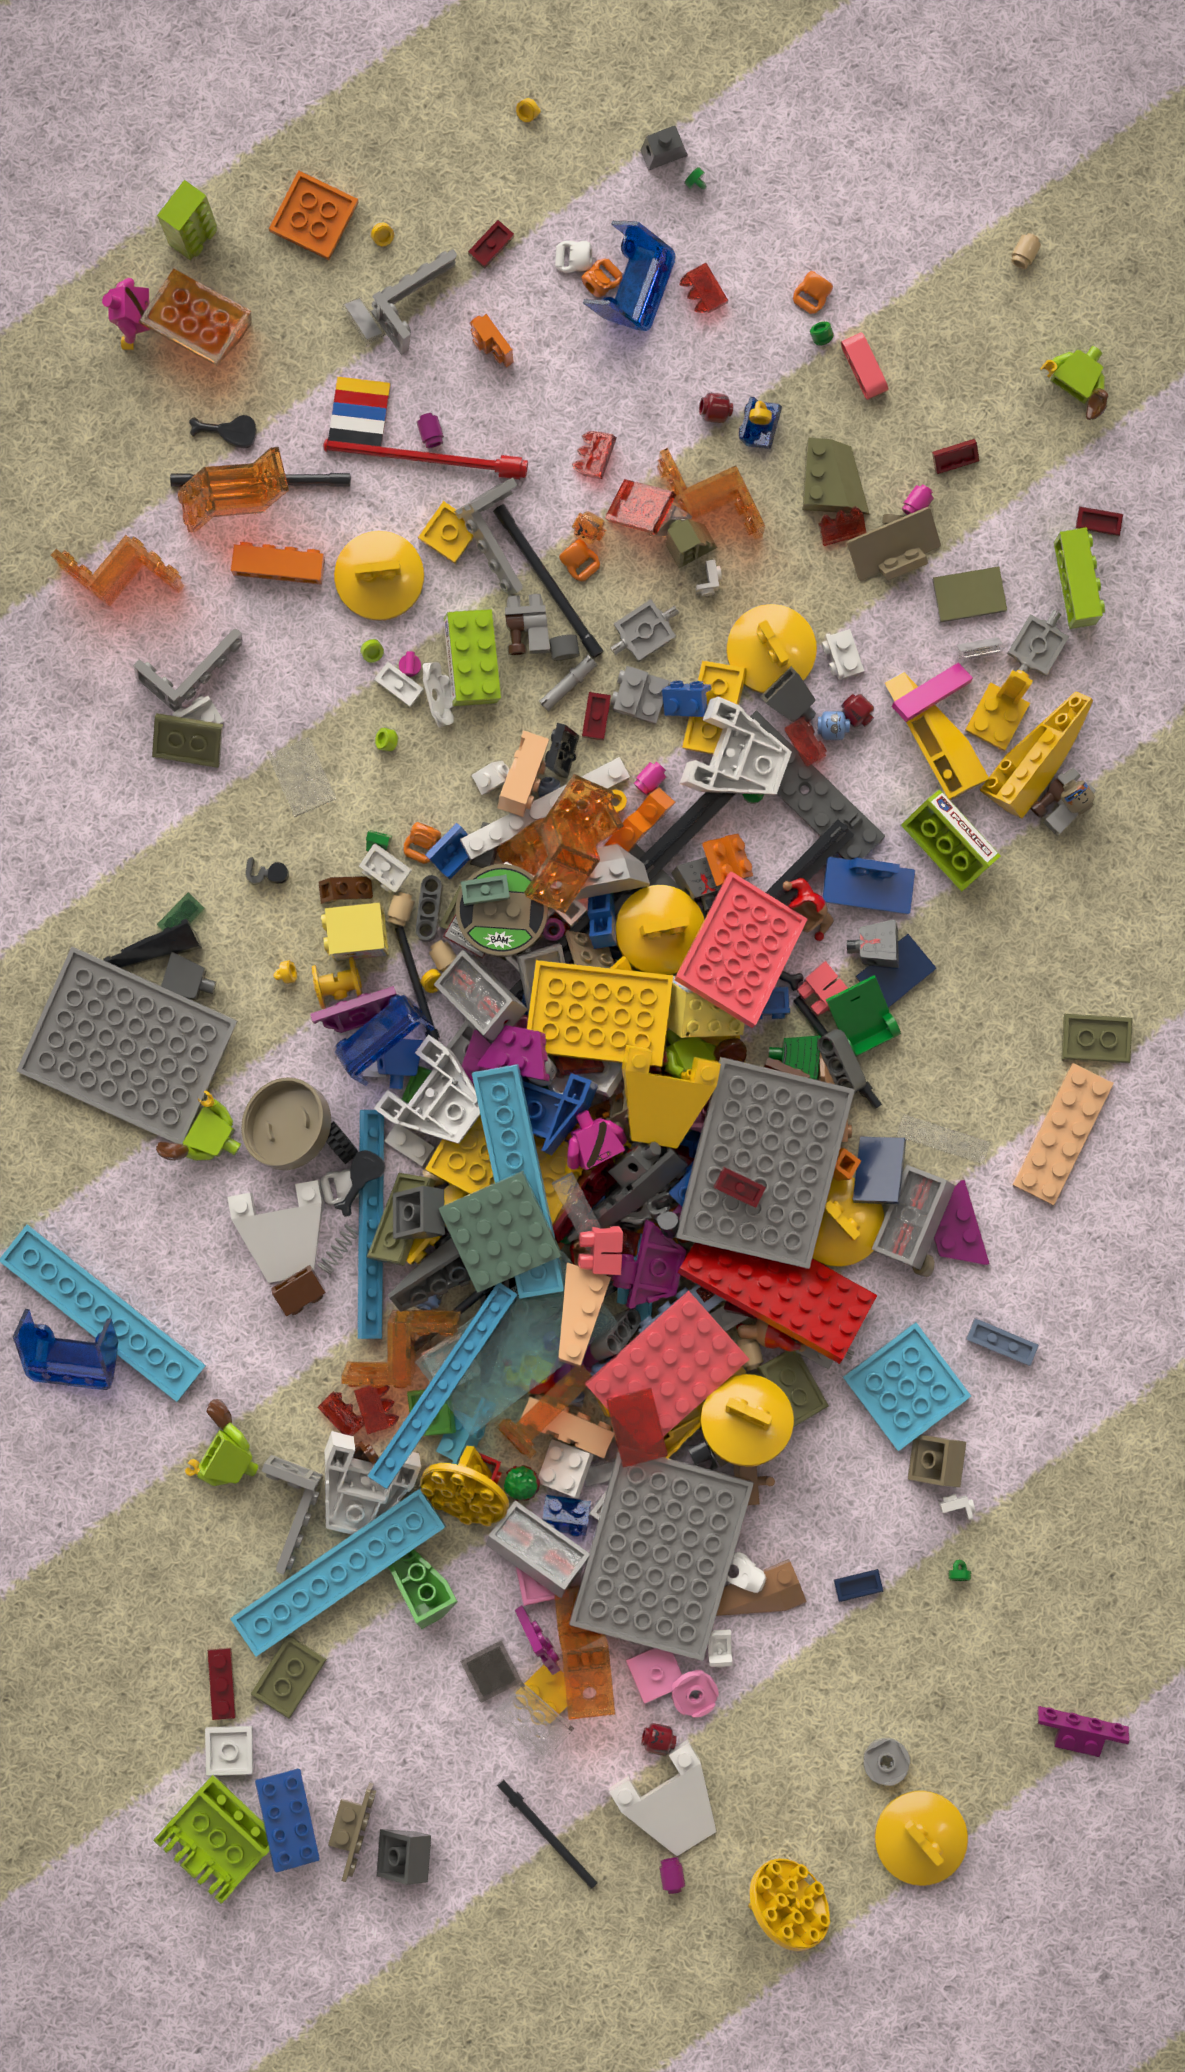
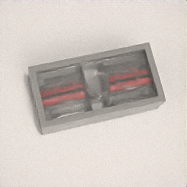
(479, 995)
(914, 1222)
(537, 1549)

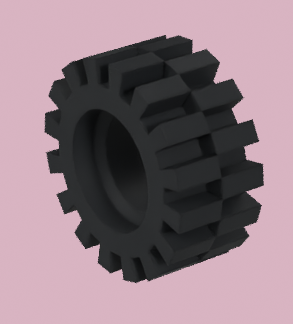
(341, 1144)

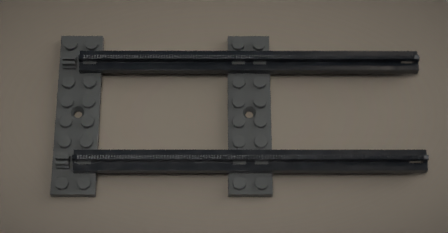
(824, 808)

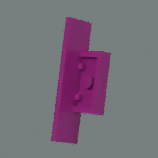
(1081, 1732)

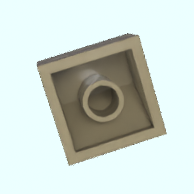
(937, 1460)

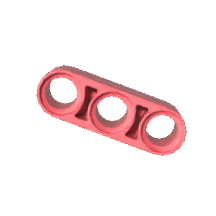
(864, 365)

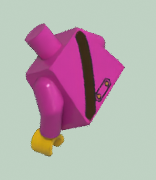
(125, 308)
(593, 1143)

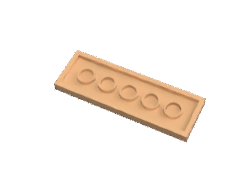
(1062, 1134)

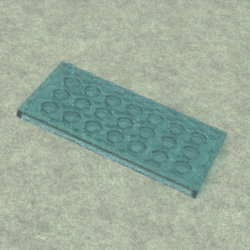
(513, 1359)

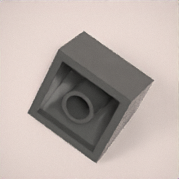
(418, 1213)
(404, 1856)

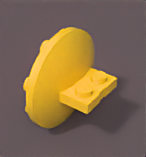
(379, 575)
(770, 642)
(657, 928)
(846, 1227)
(747, 1420)
(465, 1490)
(921, 1838)
(789, 1907)

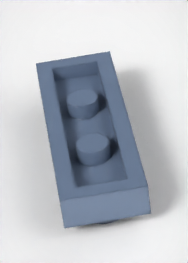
(1002, 1342)

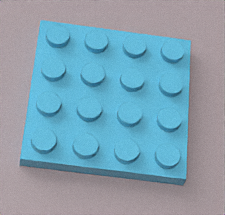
(906, 1386)

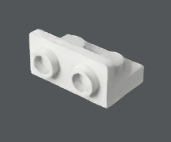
(842, 654)
(202, 710)
(385, 868)

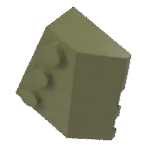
(831, 478)

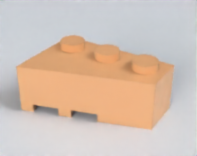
(524, 774)

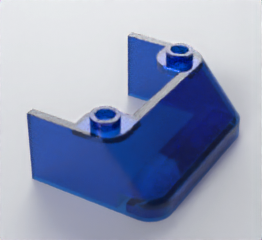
(642, 281)
(379, 1036)
(66, 1360)

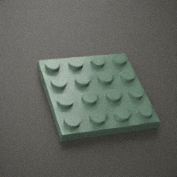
(500, 1231)

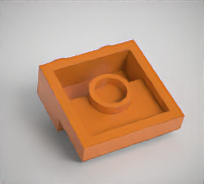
(489, 339)
(727, 856)

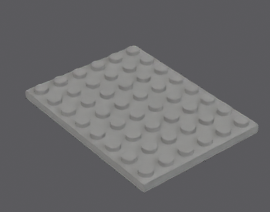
(127, 1046)
(780, 1135)
(661, 1555)

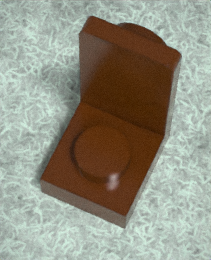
(345, 888)

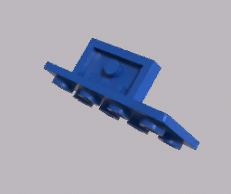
(869, 884)
(287, 1820)

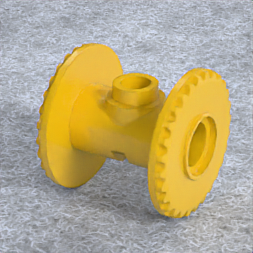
(337, 986)

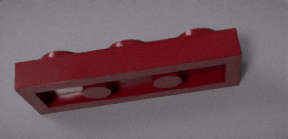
(221, 1683)

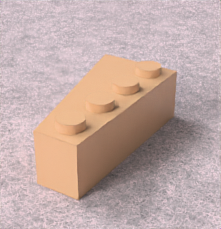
(581, 1307)
(577, 1430)

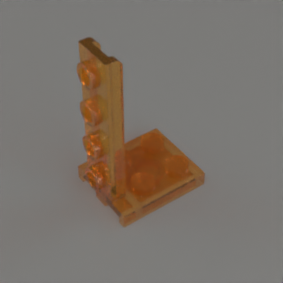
(544, 1411)

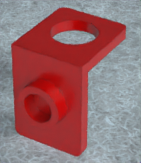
(496, 1474)

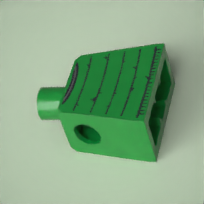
(799, 1054)

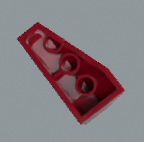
(594, 1184)

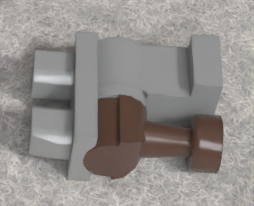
(529, 619)
(1061, 816)

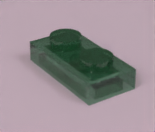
(187, 908)

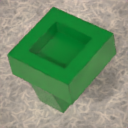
(378, 838)

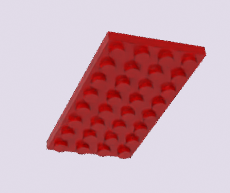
(803, 1302)

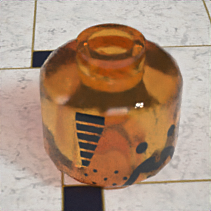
(589, 527)

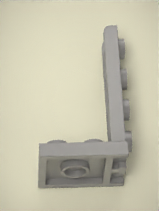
(384, 308)
(485, 540)
(163, 687)
(297, 1477)

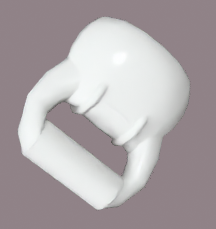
(579, 259)
(342, 1183)

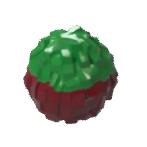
(521, 1483)

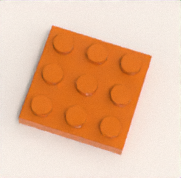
(313, 215)

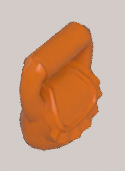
(597, 281)
(816, 287)
(575, 556)
(422, 836)

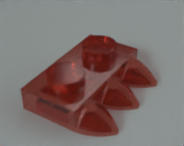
(704, 288)
(595, 454)
(842, 527)
(374, 1408)
(341, 1414)

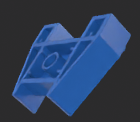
(555, 1114)

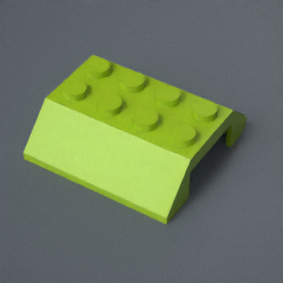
(217, 1836)

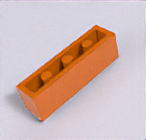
(278, 564)

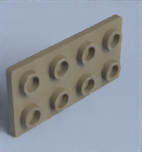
(895, 546)
(347, 1827)

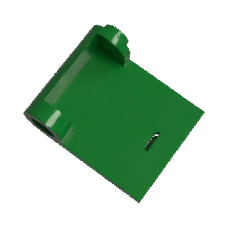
(863, 1016)

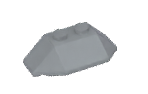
(614, 873)

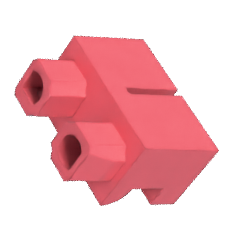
(816, 982)
(605, 1250)

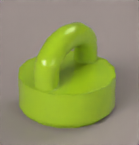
(372, 650)
(386, 739)

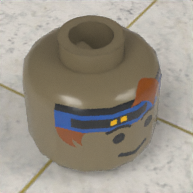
(1077, 796)

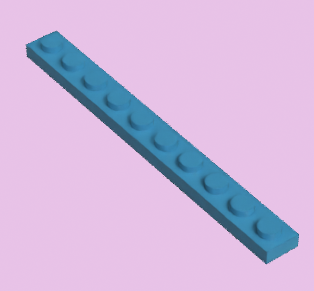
(370, 1213)
(442, 1385)

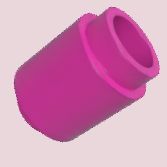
(918, 499)
(650, 778)

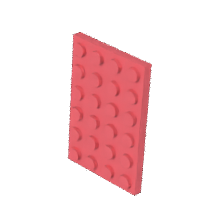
(741, 949)
(678, 1356)

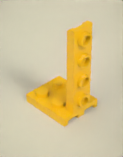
(1001, 710)

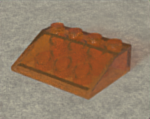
(196, 317)

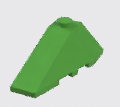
(422, 1588)

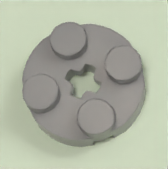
(899, 1765)

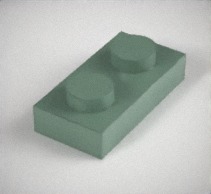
(485, 890)

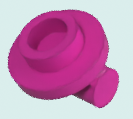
(410, 664)

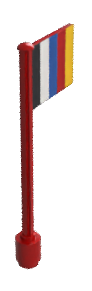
(360, 423)

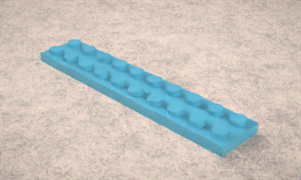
(512, 1151)
(90, 1305)
(338, 1572)

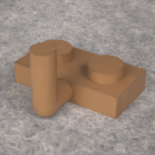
(750, 1474)

